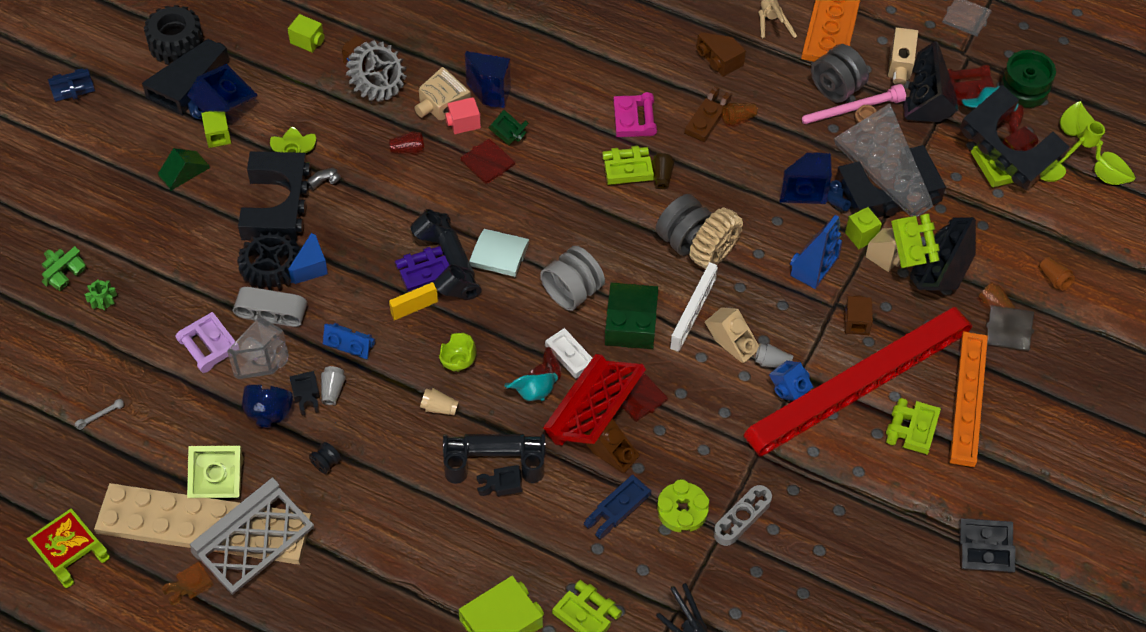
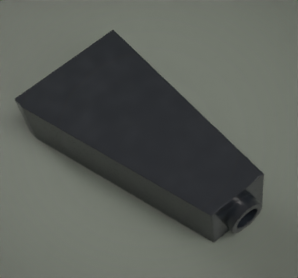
(173, 82)

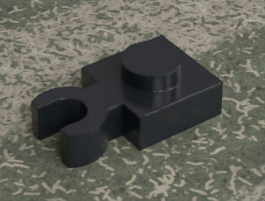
(305, 390)
(504, 482)

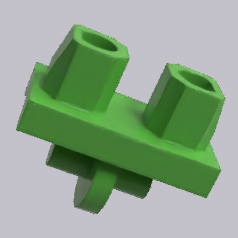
(54, 273)

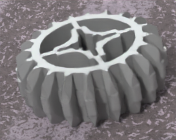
(372, 54)

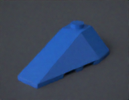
(818, 255)

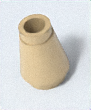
(437, 402)

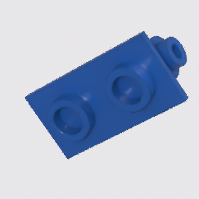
(347, 341)

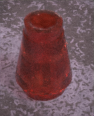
(407, 143)

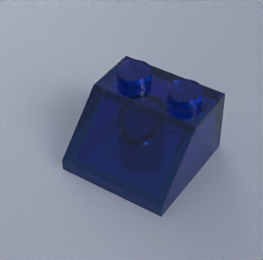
(488, 78)
(220, 90)
(807, 179)

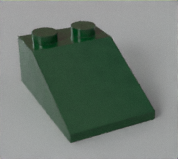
(631, 316)

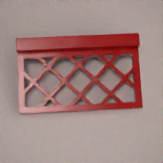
(585, 394)

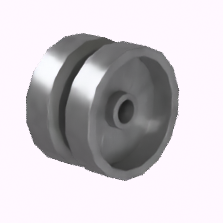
(839, 73)
(681, 222)

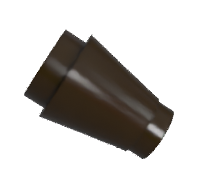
(662, 169)

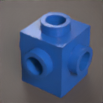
(791, 380)

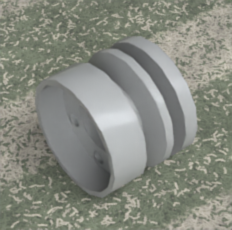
(572, 278)

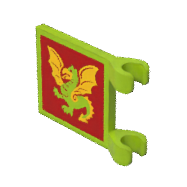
(65, 542)

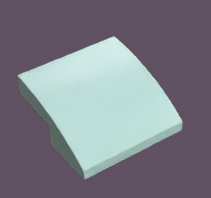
(499, 252)

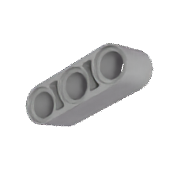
(271, 305)

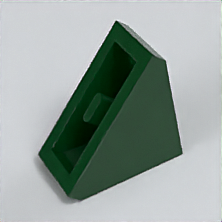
(181, 167)

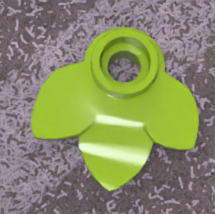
(293, 142)

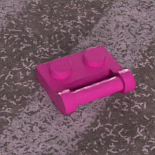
(627, 116)

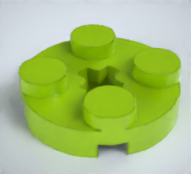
(686, 493)

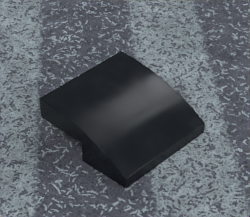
(986, 545)

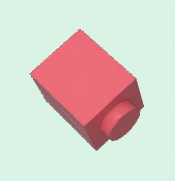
(463, 115)

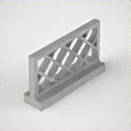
(239, 517)

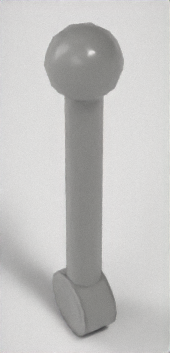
(80, 424)

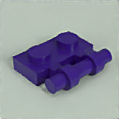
(424, 273)

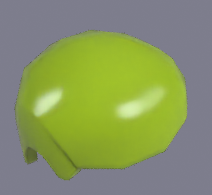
(458, 352)

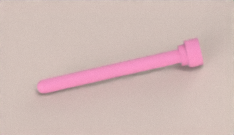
(894, 94)

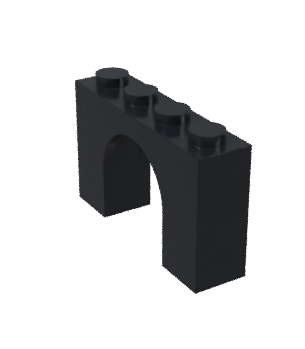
(1023, 166)
(281, 169)
(864, 194)

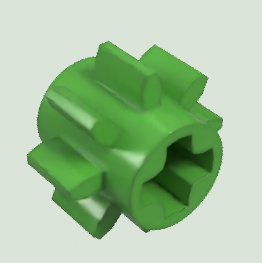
(100, 294)

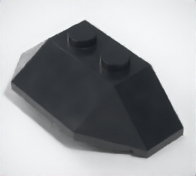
(956, 254)

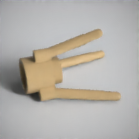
(772, 10)

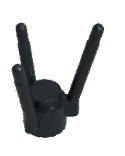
(692, 624)

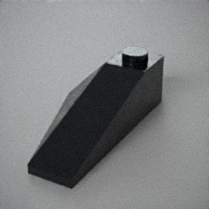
(931, 92)

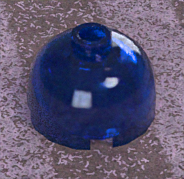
(266, 405)

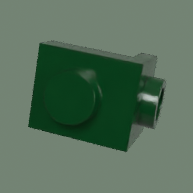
(508, 128)

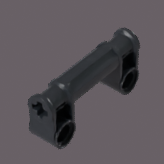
(458, 277)
(458, 449)

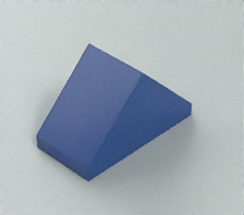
(309, 262)

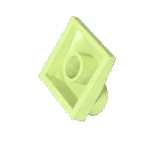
(214, 471)

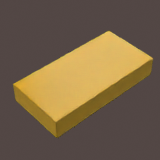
(413, 301)

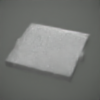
(967, 16)

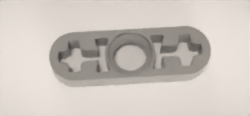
(741, 526)

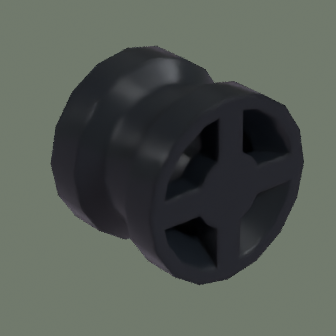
(325, 457)

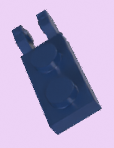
(618, 505)

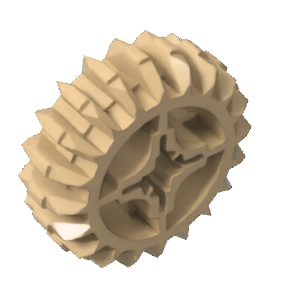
(716, 237)

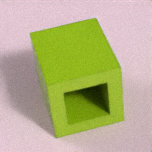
(306, 33)
(216, 128)
(862, 227)

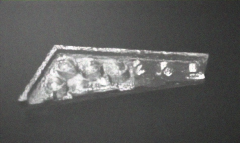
(887, 159)

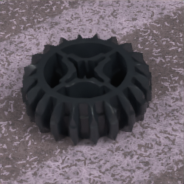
(272, 254)

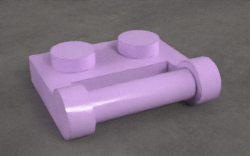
(212, 335)

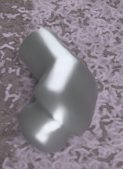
(322, 175)

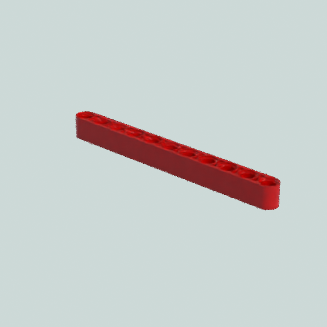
(856, 381)

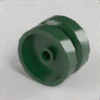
(1029, 77)

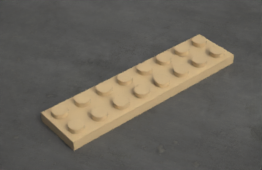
(180, 520)

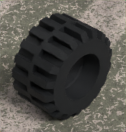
(172, 33)

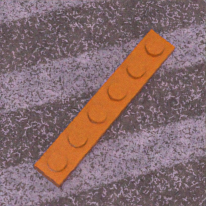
(968, 399)

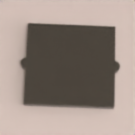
(1010, 328)

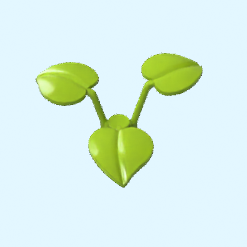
(1109, 167)

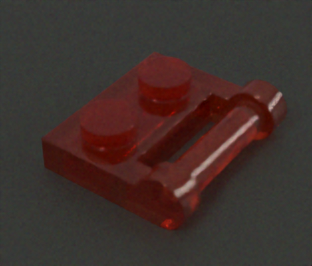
(970, 89)

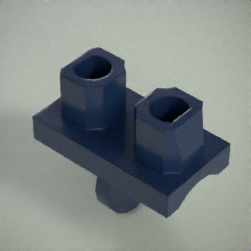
(71, 84)

